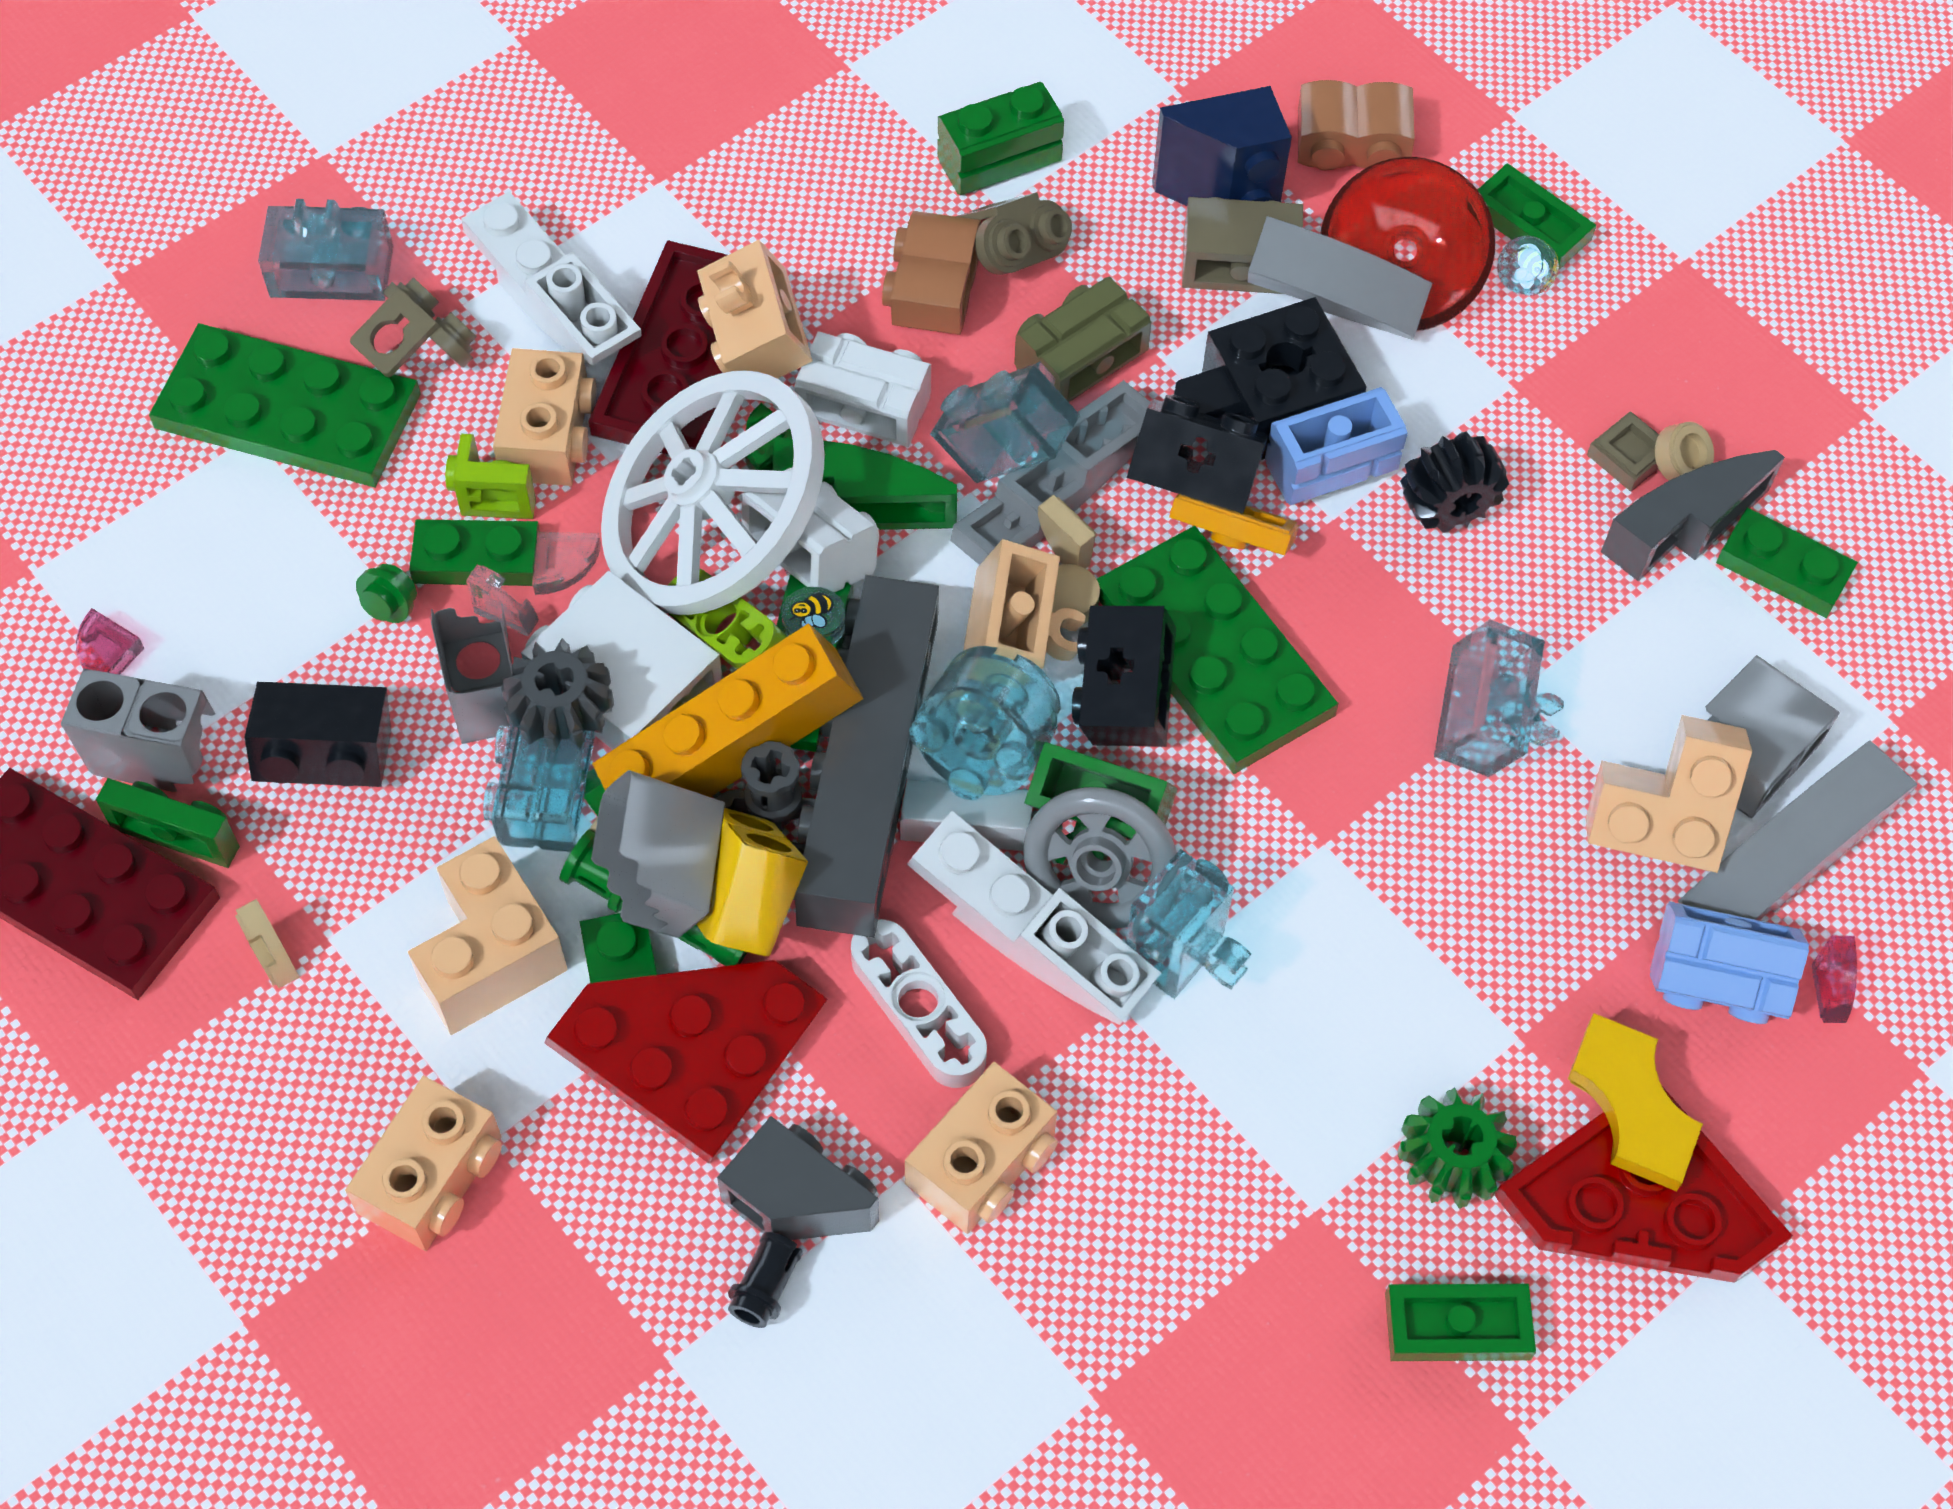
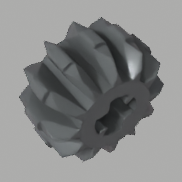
(557, 695)

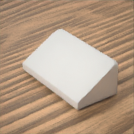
(996, 817)

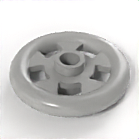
(1095, 808)

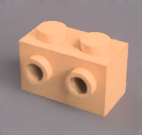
(545, 414)
(982, 1149)
(426, 1164)

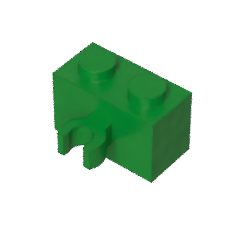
(1066, 770)

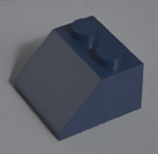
(1222, 148)

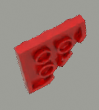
(688, 1043)
(1593, 1210)

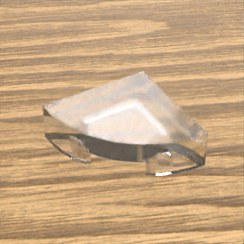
(563, 559)
(488, 597)

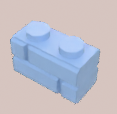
(1335, 445)
(1728, 963)

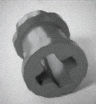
(776, 784)

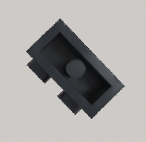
(318, 734)

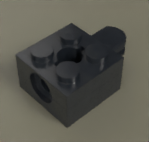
(1240, 359)

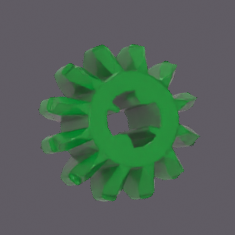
(1470, 1128)

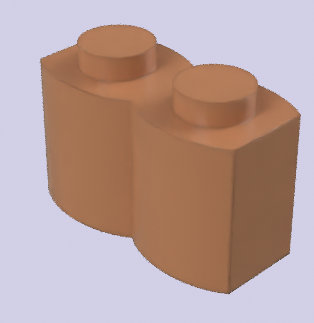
(1354, 123)
(932, 272)

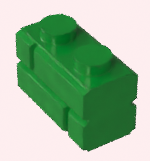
(1000, 138)

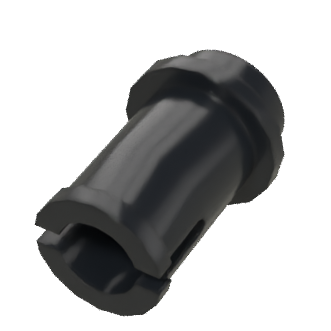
(758, 1293)

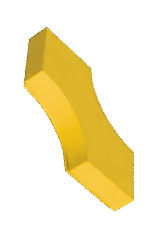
(1646, 1126)

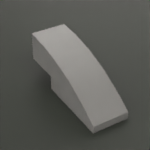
(1340, 277)

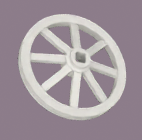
(702, 485)

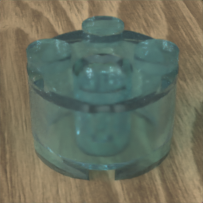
(986, 722)

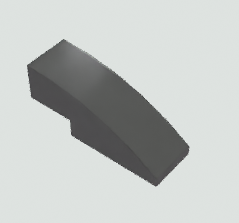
(1689, 511)

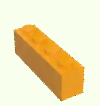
(768, 699)

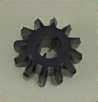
(1454, 482)

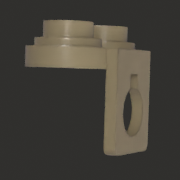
(1019, 233)
(415, 305)

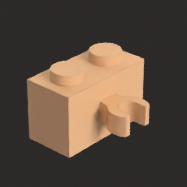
(753, 313)
(1015, 606)

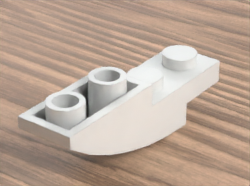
(548, 284)
(1030, 925)

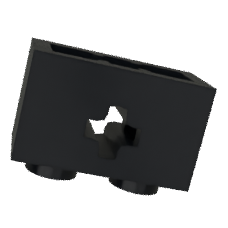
(1167, 464)
(1140, 705)

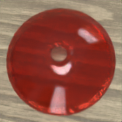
(1434, 212)

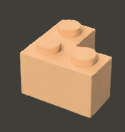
(1679, 813)
(498, 946)

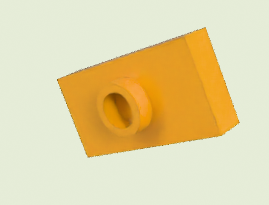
(1237, 529)

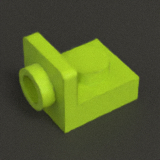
(489, 488)

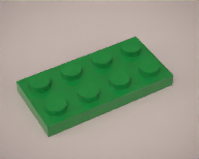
(285, 405)
(1230, 659)

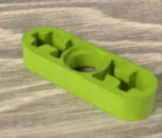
(732, 641)

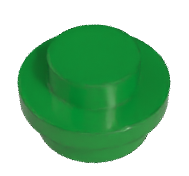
(386, 593)

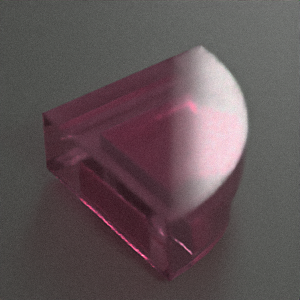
(105, 644)
(1836, 978)

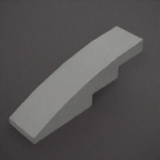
(1089, 457)
(1804, 836)

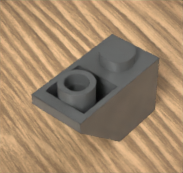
(794, 1190)

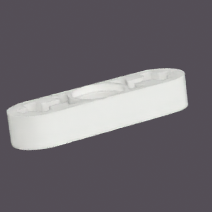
(931, 1050)

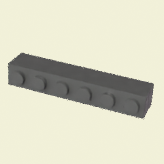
(866, 758)

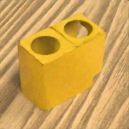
(752, 884)

